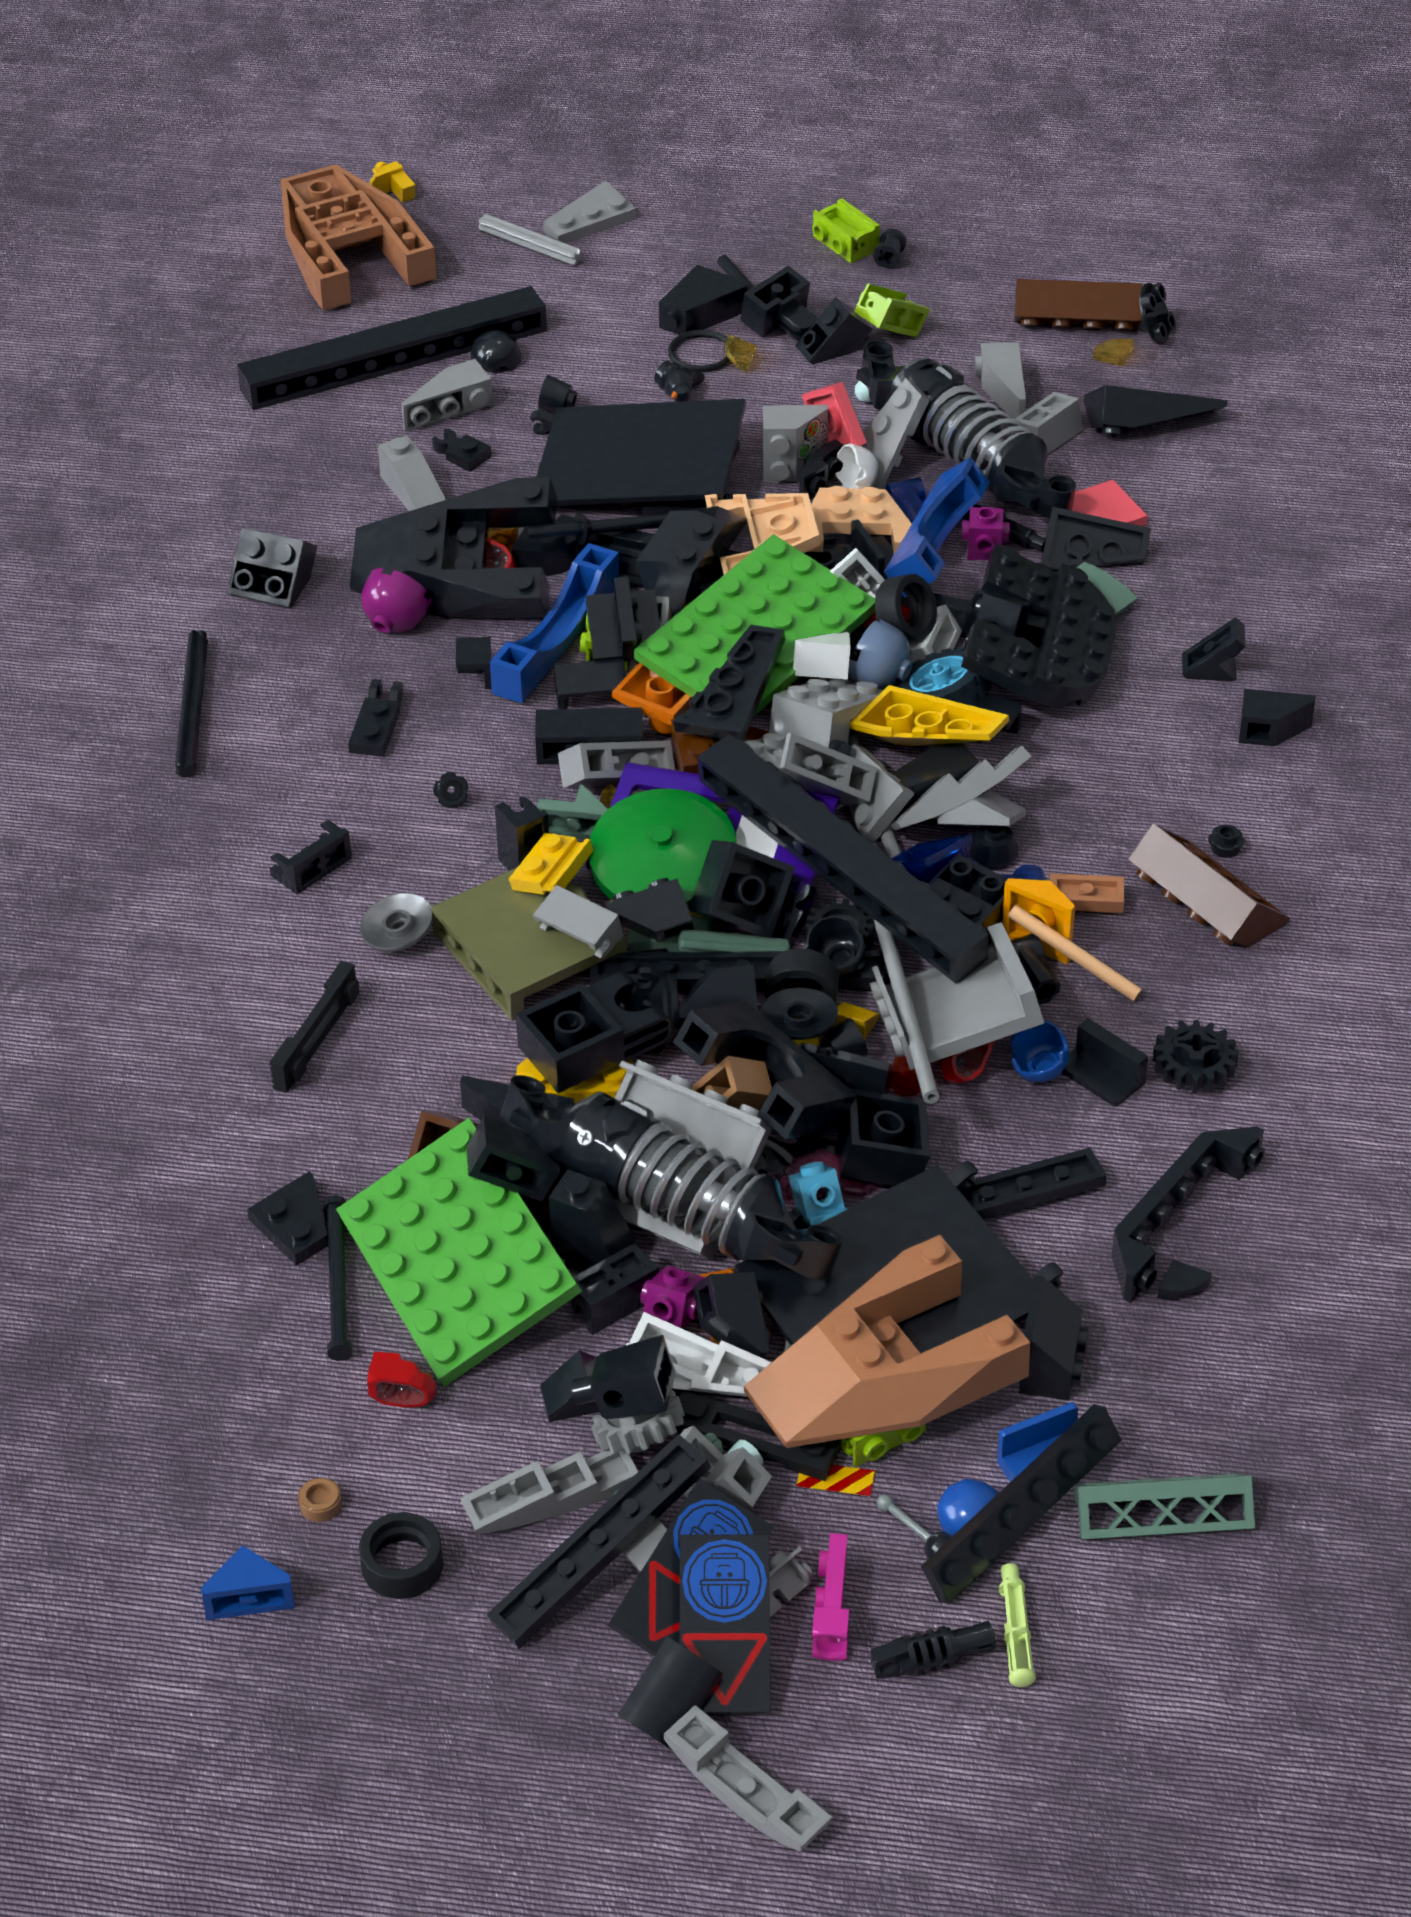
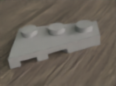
(589, 214)
(892, 426)
(886, 799)

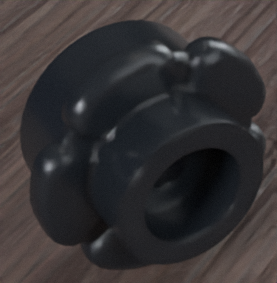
(448, 799)
(1226, 841)

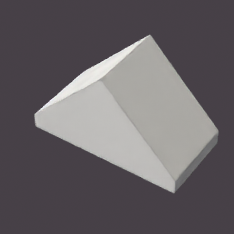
(859, 572)
(823, 656)

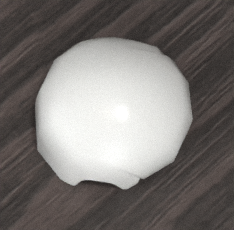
(858, 468)

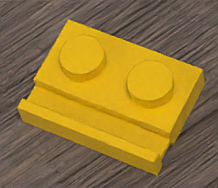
(550, 863)

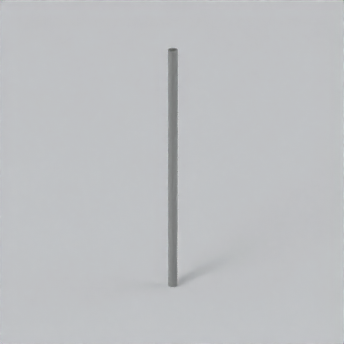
(908, 1015)

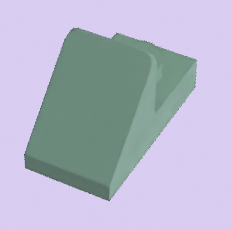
(573, 818)

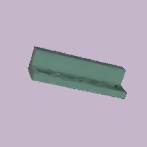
(1164, 1488)

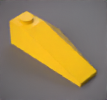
(923, 719)

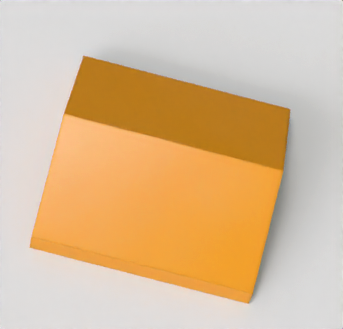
(1045, 903)

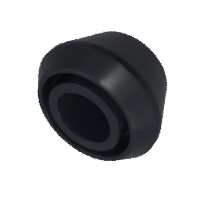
(994, 846)

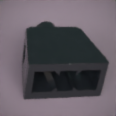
(629, 1380)

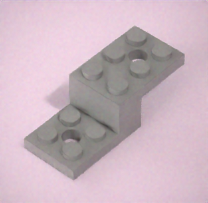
(815, 712)

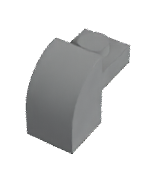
(731, 1473)

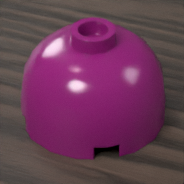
(393, 601)

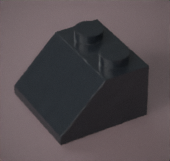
(1054, 1339)

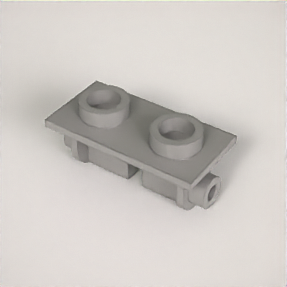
(787, 1578)

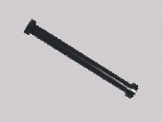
(339, 1347)

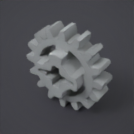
(639, 1431)

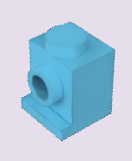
(804, 1190)

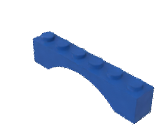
(944, 507)
(524, 663)

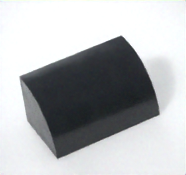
(669, 1690)

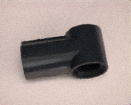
(1038, 971)

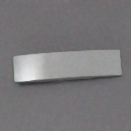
(949, 793)
(549, 1492)

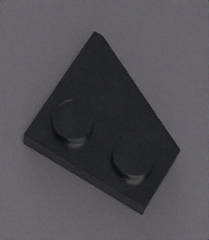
(292, 1219)

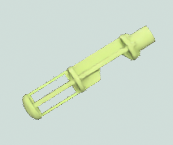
(1016, 1628)

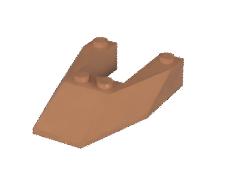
(339, 210)
(865, 1375)

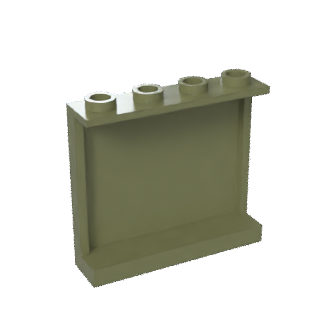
(502, 945)

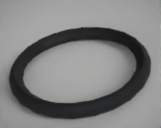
(695, 333)

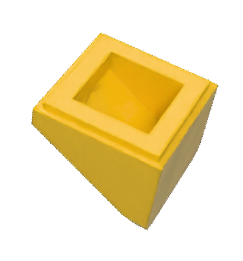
(862, 1017)

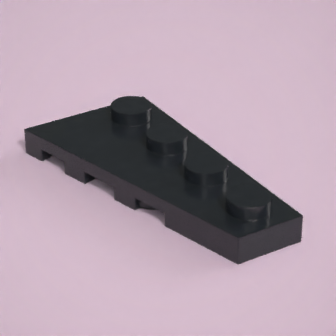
(735, 688)

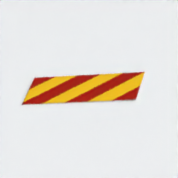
(842, 1480)

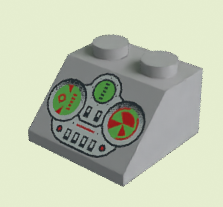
(791, 438)

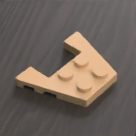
(873, 507)
(783, 515)

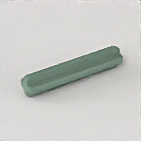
(725, 942)

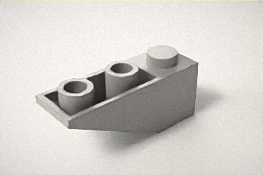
(447, 395)

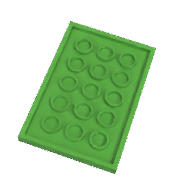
(768, 589)
(456, 1255)

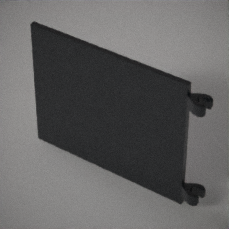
(639, 450)
(882, 1229)

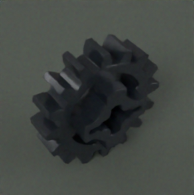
(1195, 1056)

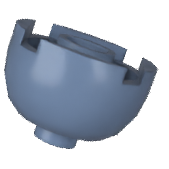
(882, 656)

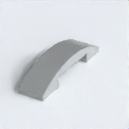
(742, 1784)

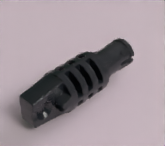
(932, 1649)

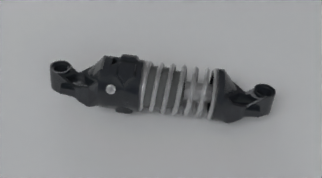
(965, 426)
(663, 1171)

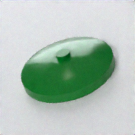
(656, 838)

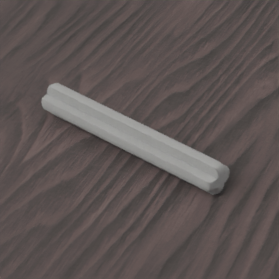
(530, 239)

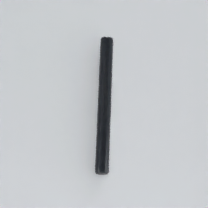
(191, 703)

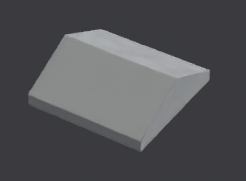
(984, 810)

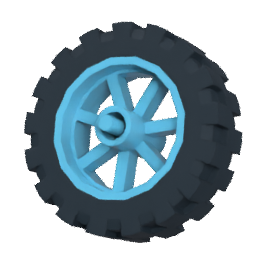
(945, 678)

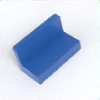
(1029, 1438)

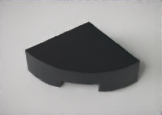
(1182, 1281)

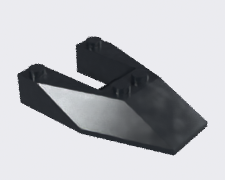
(447, 550)

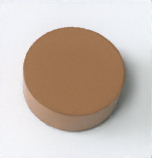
(320, 1499)

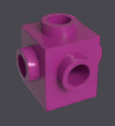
(984, 531)
(671, 1296)

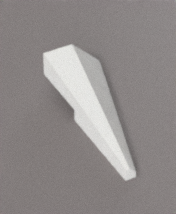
(699, 1362)

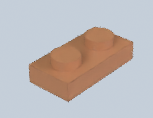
(1092, 892)

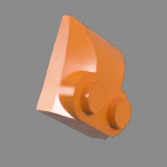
(655, 695)

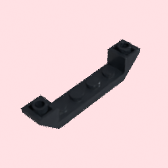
(1226, 1150)

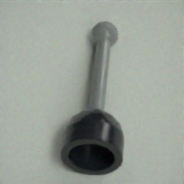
(933, 1542)

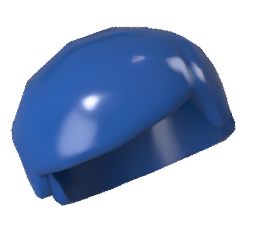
(1040, 1052)
(962, 1502)

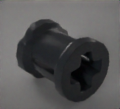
(890, 246)

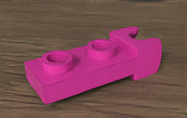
(830, 1619)

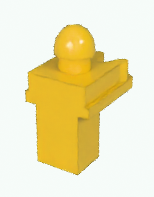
(393, 178)

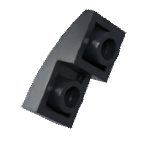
(820, 468)

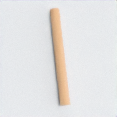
(1074, 952)

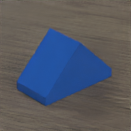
(246, 1587)

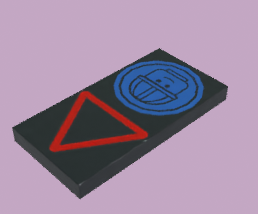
(653, 1601)
(728, 1617)

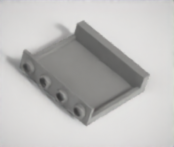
(964, 1015)
(704, 1119)

